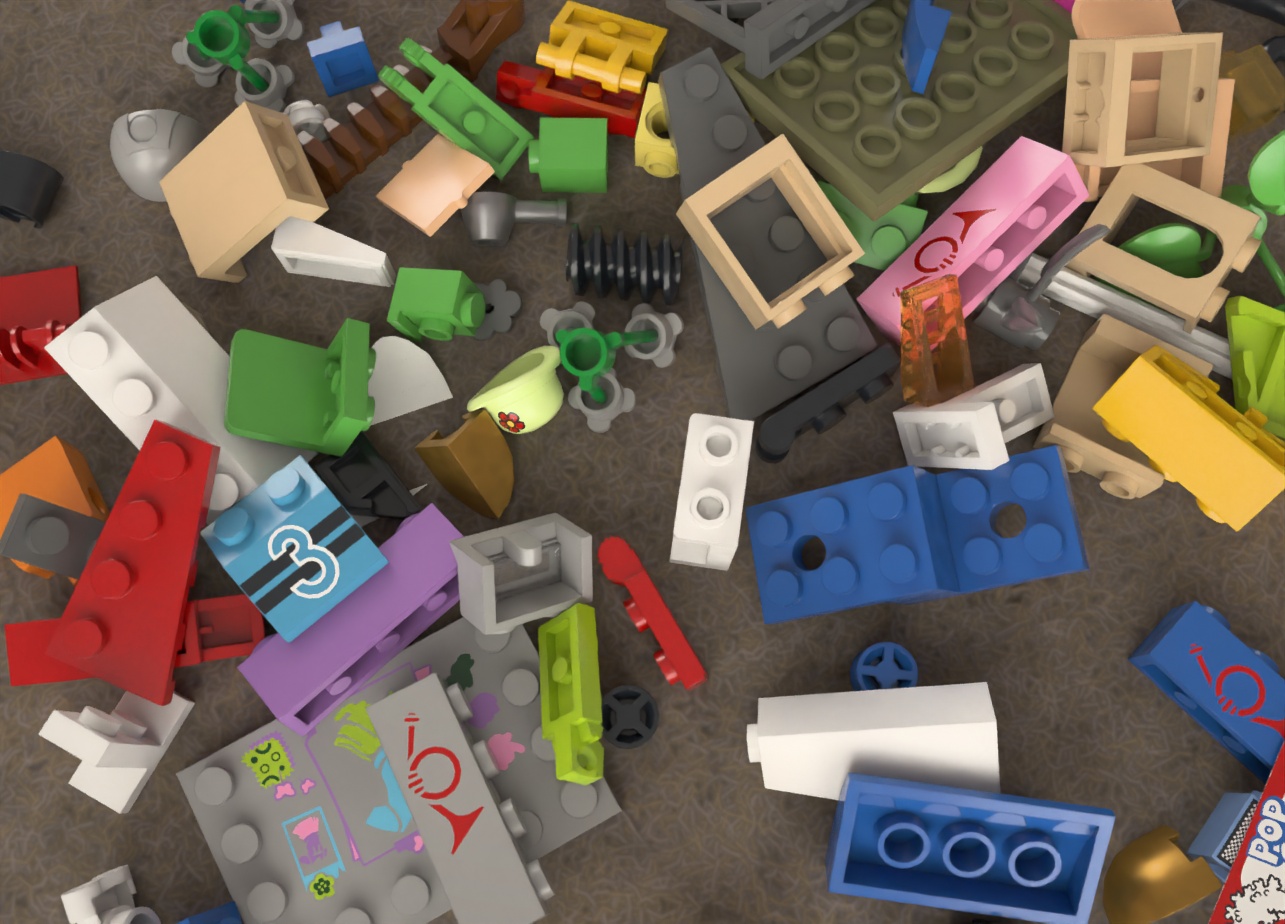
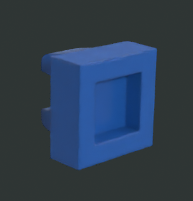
(342, 59)

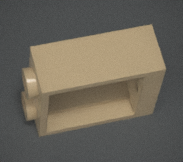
(1101, 90)
(810, 204)

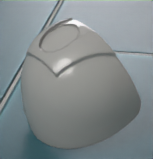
(150, 145)

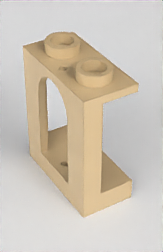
(1178, 295)

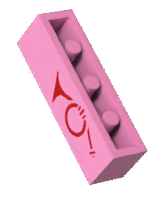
(982, 233)

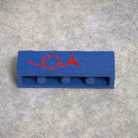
(1218, 683)

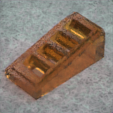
(952, 356)

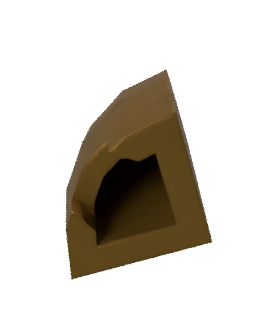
(472, 464)
(1154, 879)

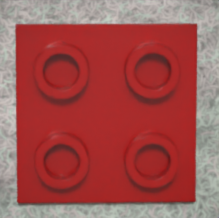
(32, 314)

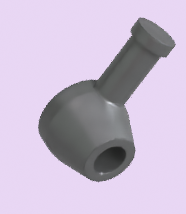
(492, 216)

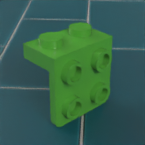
(301, 391)

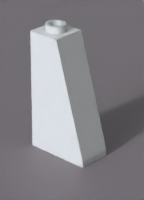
(899, 733)

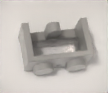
(523, 572)

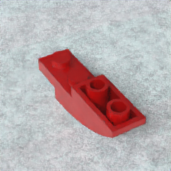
(213, 631)

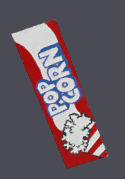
(1257, 878)

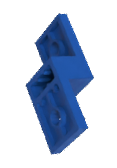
(915, 537)

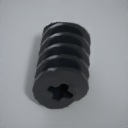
(624, 265)

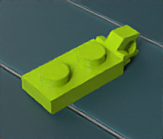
(572, 694)

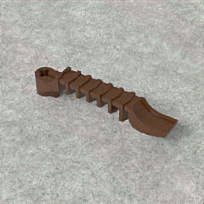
(464, 44)

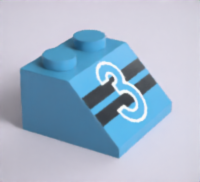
(293, 548)

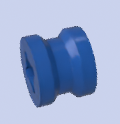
(895, 671)

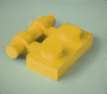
(602, 47)

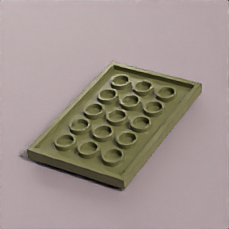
(865, 128)

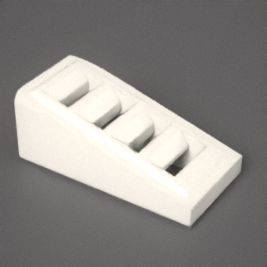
(321, 252)

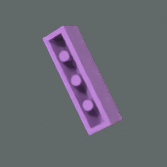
(363, 631)

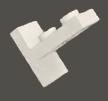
(976, 424)
(117, 748)

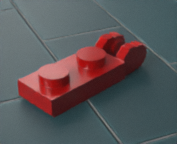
(650, 610)

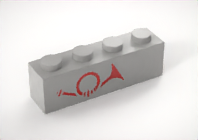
(457, 806)

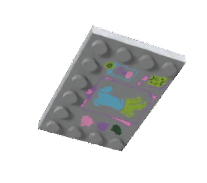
(320, 822)

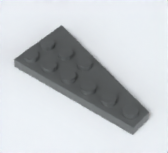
(769, 241)

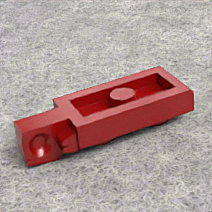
(567, 98)

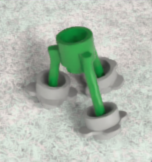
(223, 42)
(593, 353)

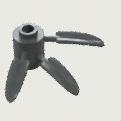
(1021, 313)

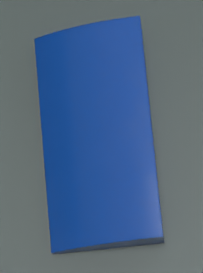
(967, 849)

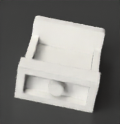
(711, 491)

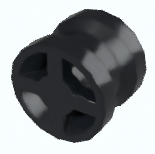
(621, 712)

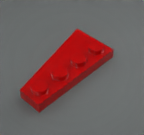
(136, 584)

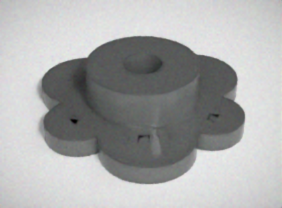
(505, 306)

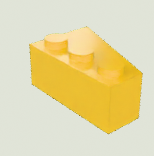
(1196, 436)

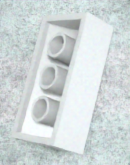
(154, 360)

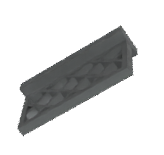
(774, 27)

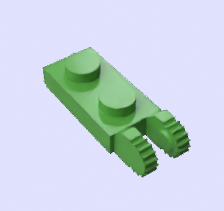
(459, 111)

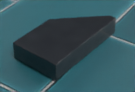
(367, 482)

